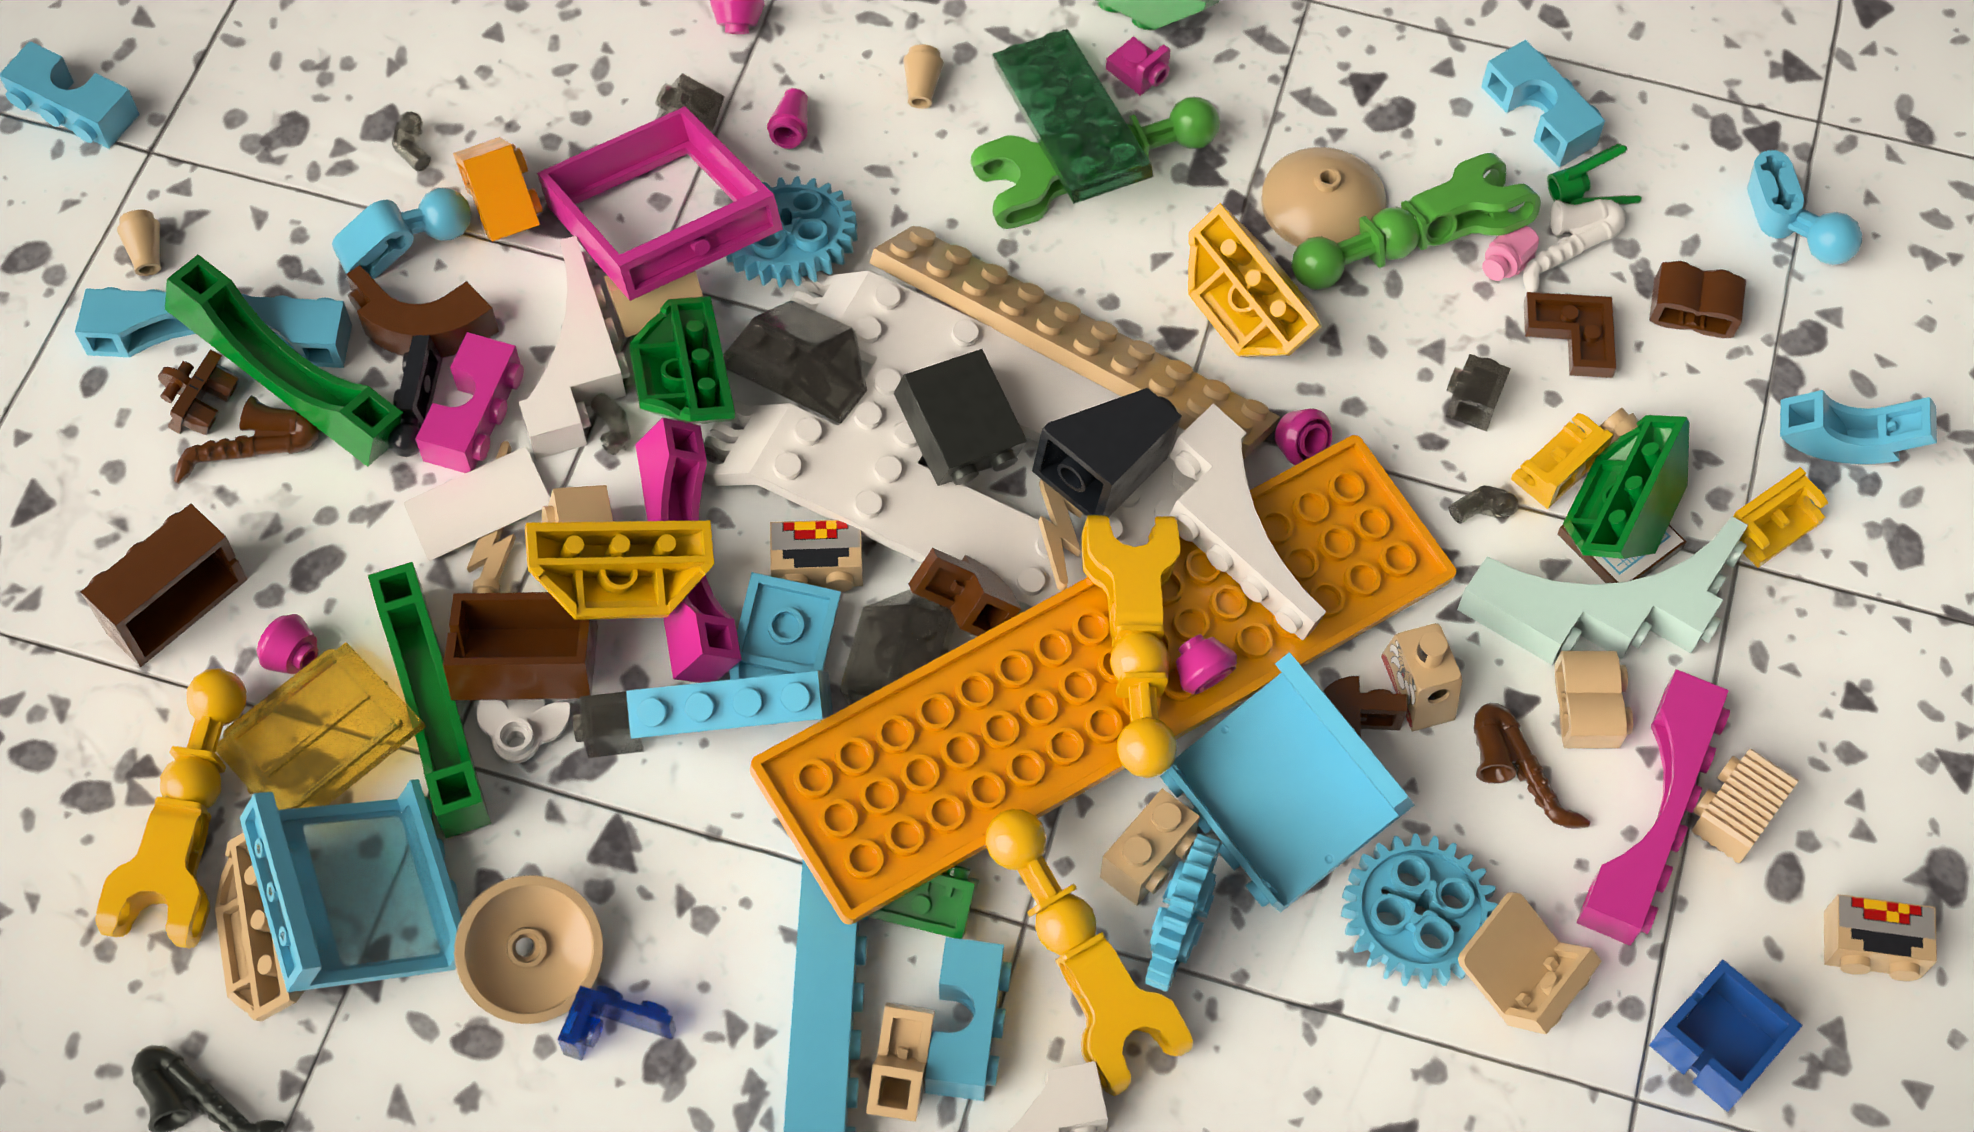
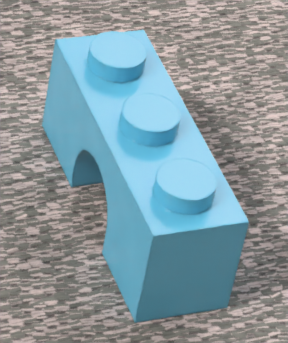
(1526, 78)
(94, 112)
(961, 1060)

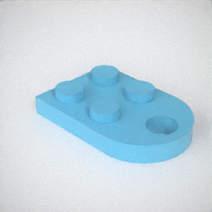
(784, 627)

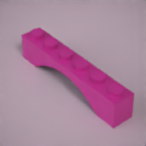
(672, 472)
(1624, 887)

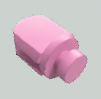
(1510, 253)

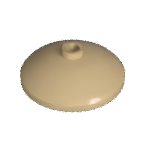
(1305, 207)
(563, 954)

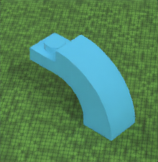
(1852, 434)

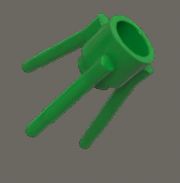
(1572, 183)

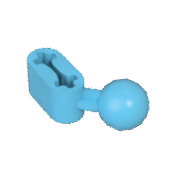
(1780, 211)
(385, 233)

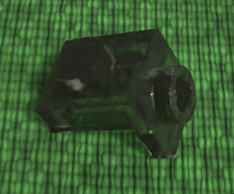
(687, 92)

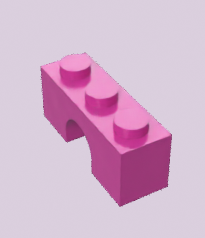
(462, 434)

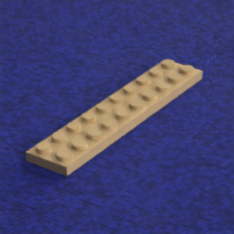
(1062, 331)

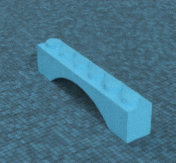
(128, 322)

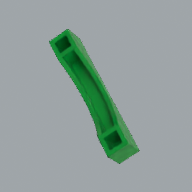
(221, 316)
(420, 669)

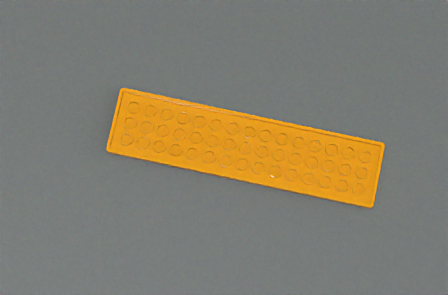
(1033, 706)

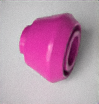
(737, 14)
(1303, 434)
(287, 645)
(1204, 663)

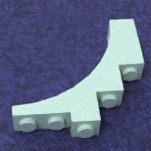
(1553, 614)

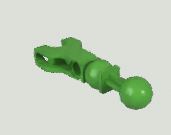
(1016, 159)
(1430, 218)

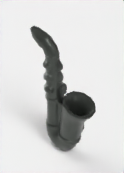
(169, 1082)

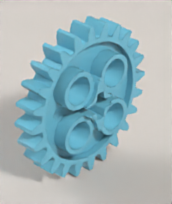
(814, 234)
(1177, 927)
(1401, 944)

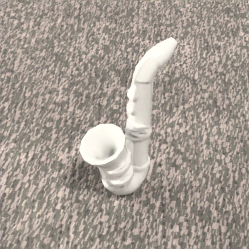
(1589, 225)

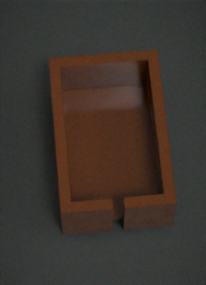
(164, 584)
(517, 648)

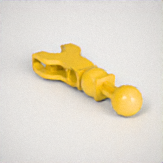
(1138, 657)
(178, 823)
(1087, 961)

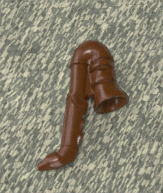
(275, 433)
(1502, 746)

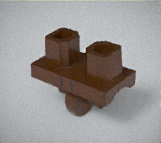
(189, 409)

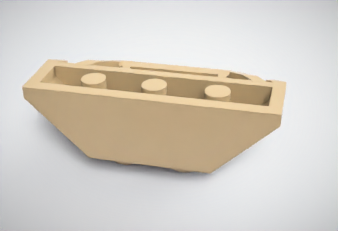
(245, 940)

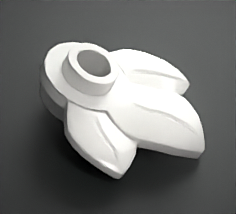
(521, 719)

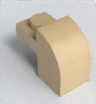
(901, 1062)

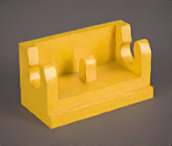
(1562, 460)
(1780, 516)

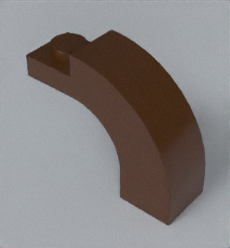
(394, 323)

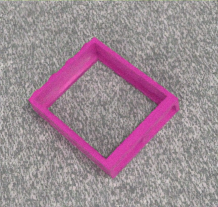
(686, 248)

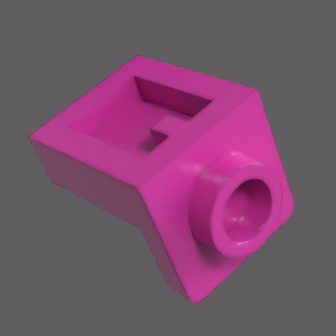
(1139, 65)

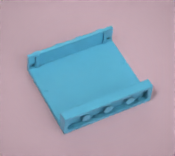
(1287, 787)

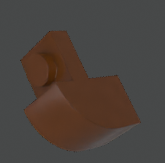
(967, 588)
(1370, 710)

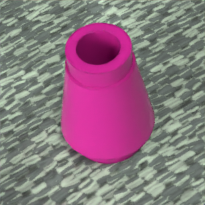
(789, 121)

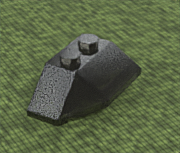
(801, 358)
(893, 641)

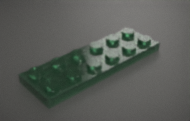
(1072, 116)

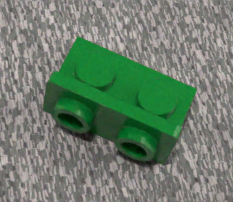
(935, 906)

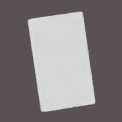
(477, 503)

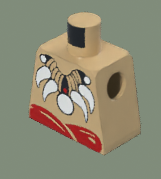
(1423, 666)

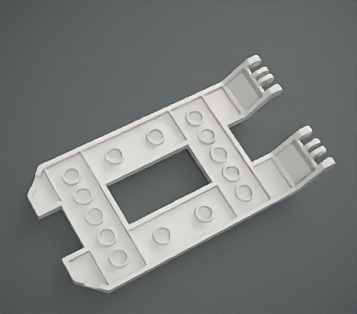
(871, 463)

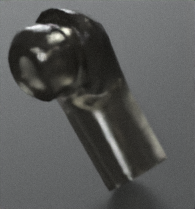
(407, 141)
(616, 419)
(1484, 501)

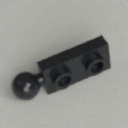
(416, 393)

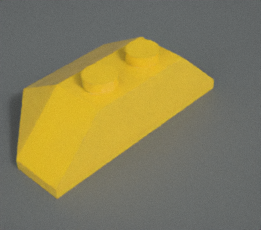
(1246, 289)
(619, 565)

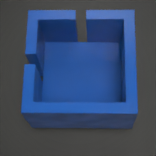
(1727, 1035)

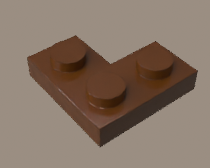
(1580, 319)

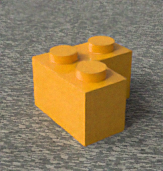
(496, 183)

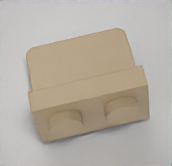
(1525, 967)

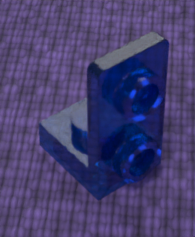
(584, 1024)

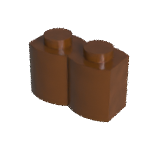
(1697, 299)

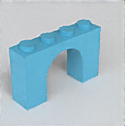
(729, 704)

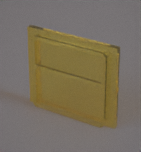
(318, 732)

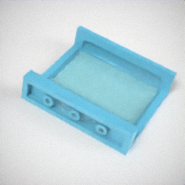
(353, 889)

